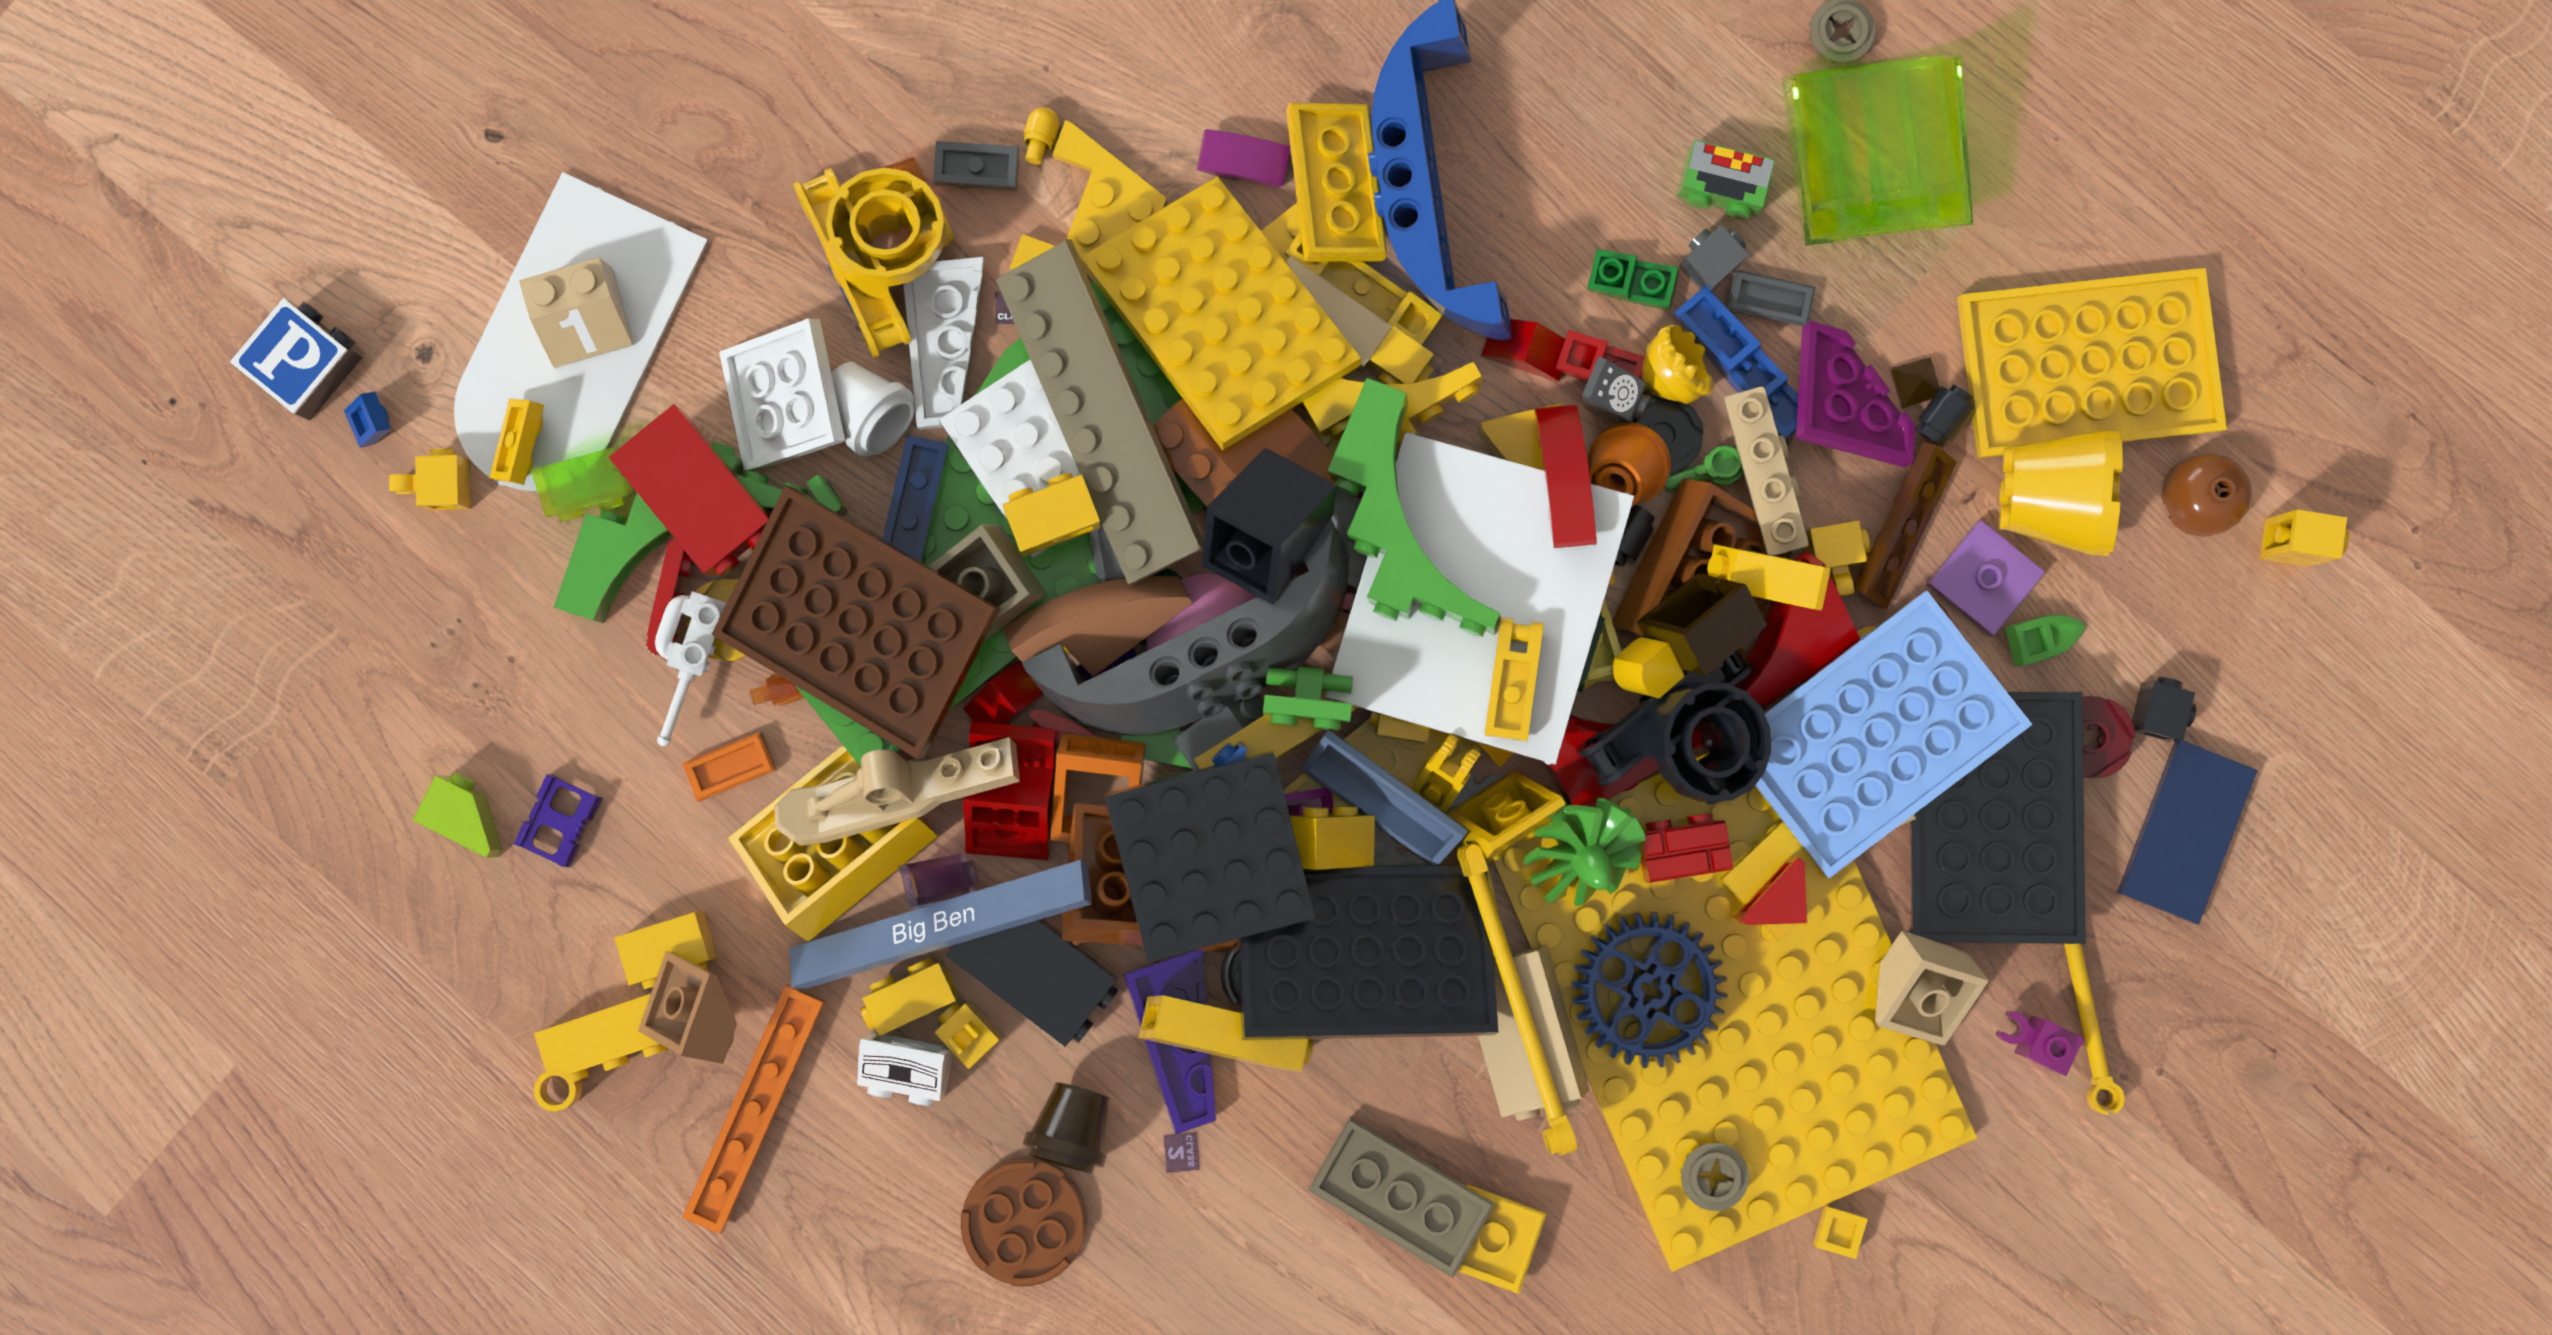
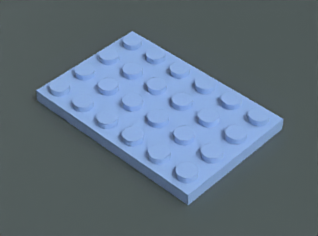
(1883, 733)

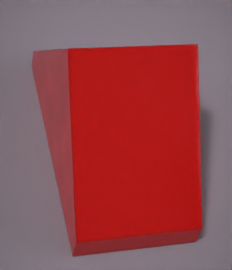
(1531, 349)
(1004, 697)
(1779, 899)

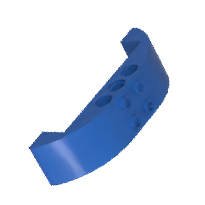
(1407, 155)

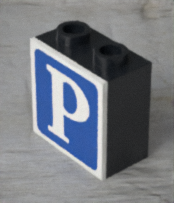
(297, 358)

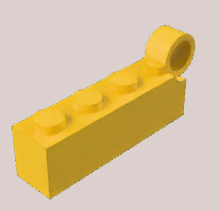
(587, 1042)

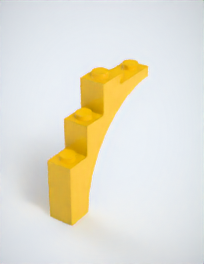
(1334, 403)

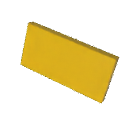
(1335, 182)

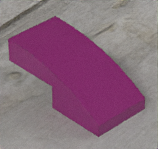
(1243, 157)

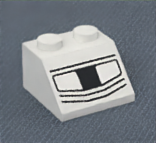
(904, 1067)

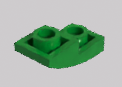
(1633, 280)

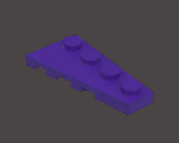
(1181, 1073)

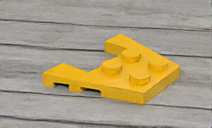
(1110, 203)

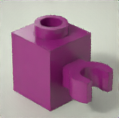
(2043, 1042)

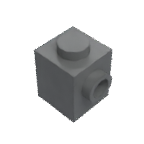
(1714, 257)

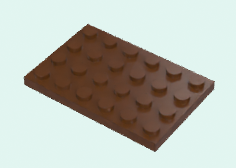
(855, 622)

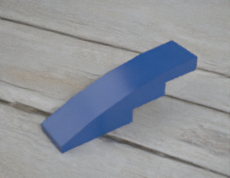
(1739, 356)

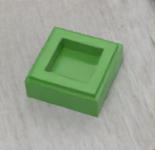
(826, 495)

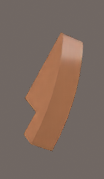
(1098, 620)

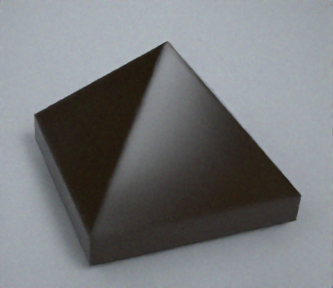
(1915, 382)

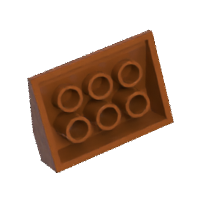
(1210, 470)
(1683, 546)
(1112, 913)

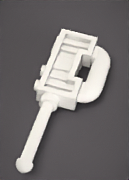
(690, 655)

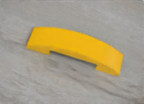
(1375, 293)

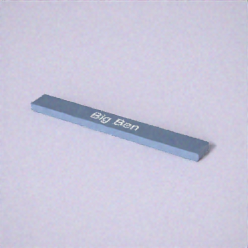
(941, 925)

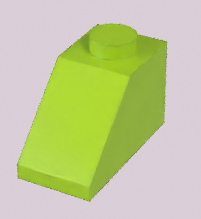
(460, 814)

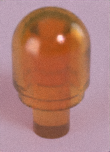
(777, 690)

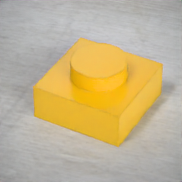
(1840, 1231)

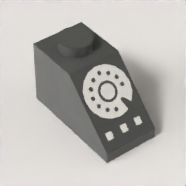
(1615, 393)

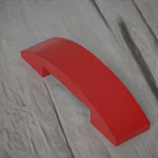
(1566, 476)

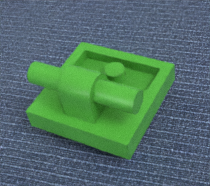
(1307, 698)

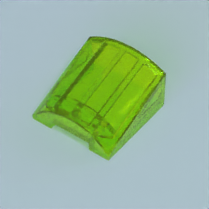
(1880, 148)

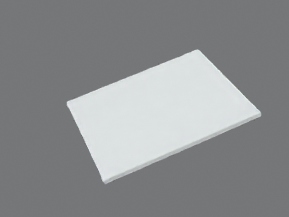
(1492, 539)

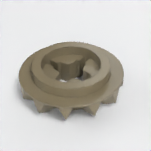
(1842, 12)
(1725, 1192)

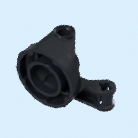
(1662, 727)

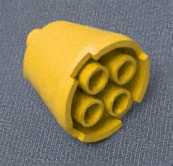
(2064, 491)

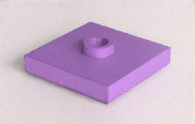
(1985, 578)

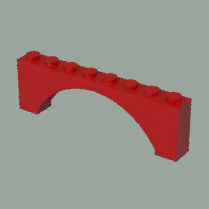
(1785, 653)

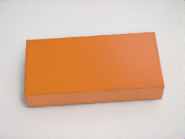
(729, 766)

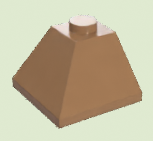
(689, 1011)

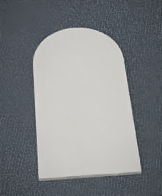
(588, 397)

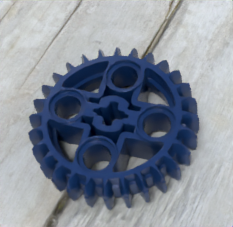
(1640, 1008)

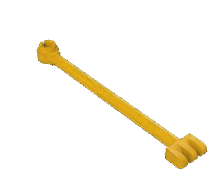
(2100, 1074)
(1559, 1136)

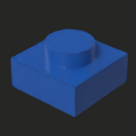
(367, 419)

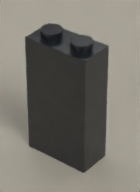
(1040, 977)

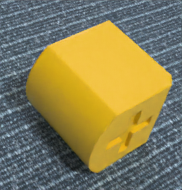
(1647, 668)

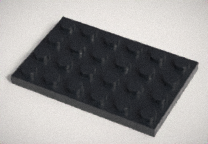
(2007, 840)
(1381, 959)

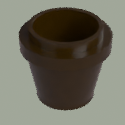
(1070, 1129)

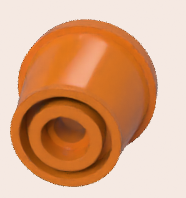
(1635, 455)

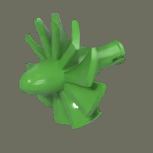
(1591, 845)

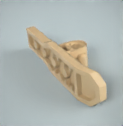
(892, 791)

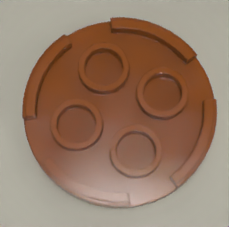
(1023, 1222)

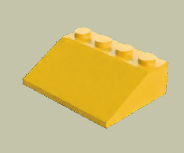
(823, 880)

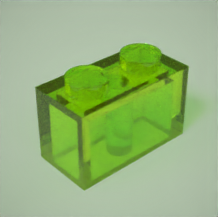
(580, 483)

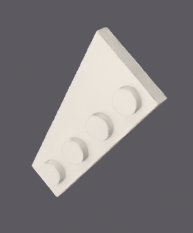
(942, 328)

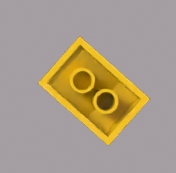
(1506, 814)

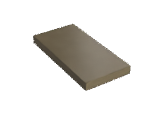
(1401, 1197)

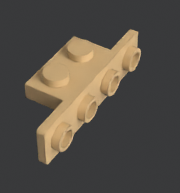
(1766, 471)

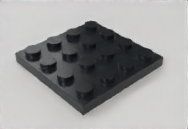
(1210, 856)

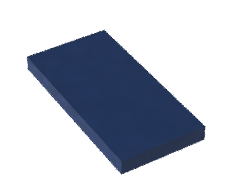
(2187, 831)

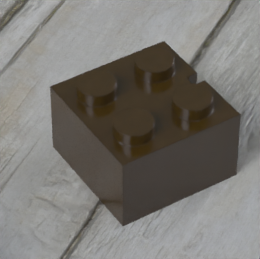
(1704, 622)

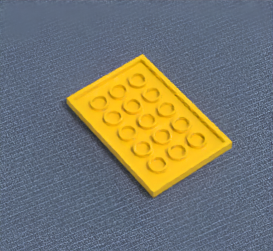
(1220, 312)
(2092, 359)

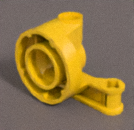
(856, 215)

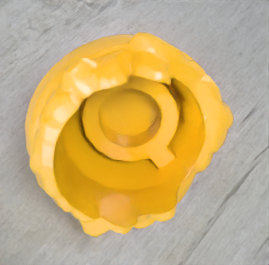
(1676, 366)

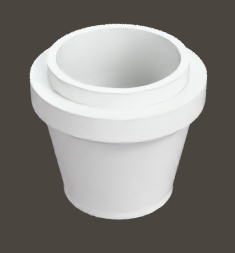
(871, 409)

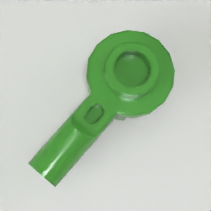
(1720, 466)

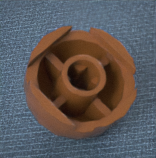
(2206, 494)

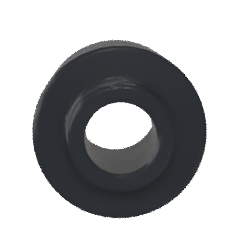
(1945, 415)
(1635, 535)

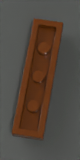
(1904, 525)

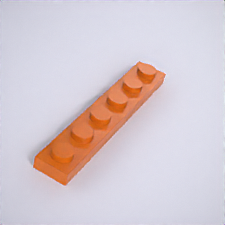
(753, 1109)

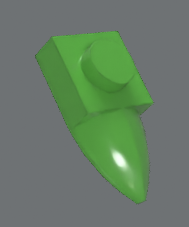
(2042, 638)

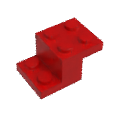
(1014, 816)

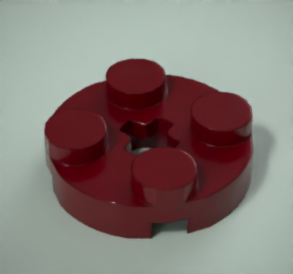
(2115, 737)

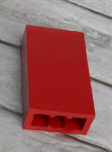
(692, 491)

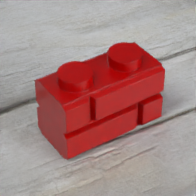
(1685, 849)

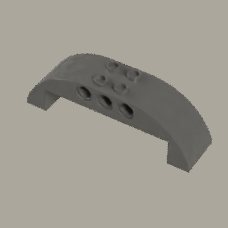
(1208, 664)

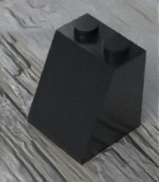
(1266, 524)

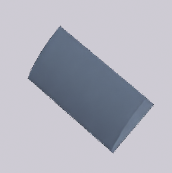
(1380, 794)

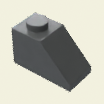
(1213, 730)

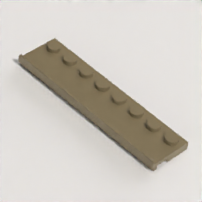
(1100, 412)

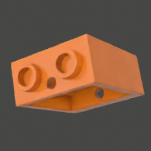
(1092, 756)

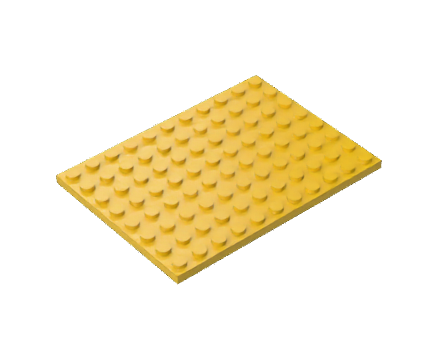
(1797, 1063)

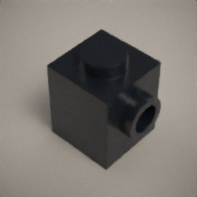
(2164, 710)

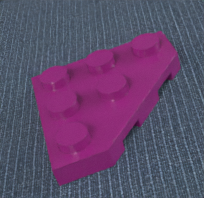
(1846, 402)

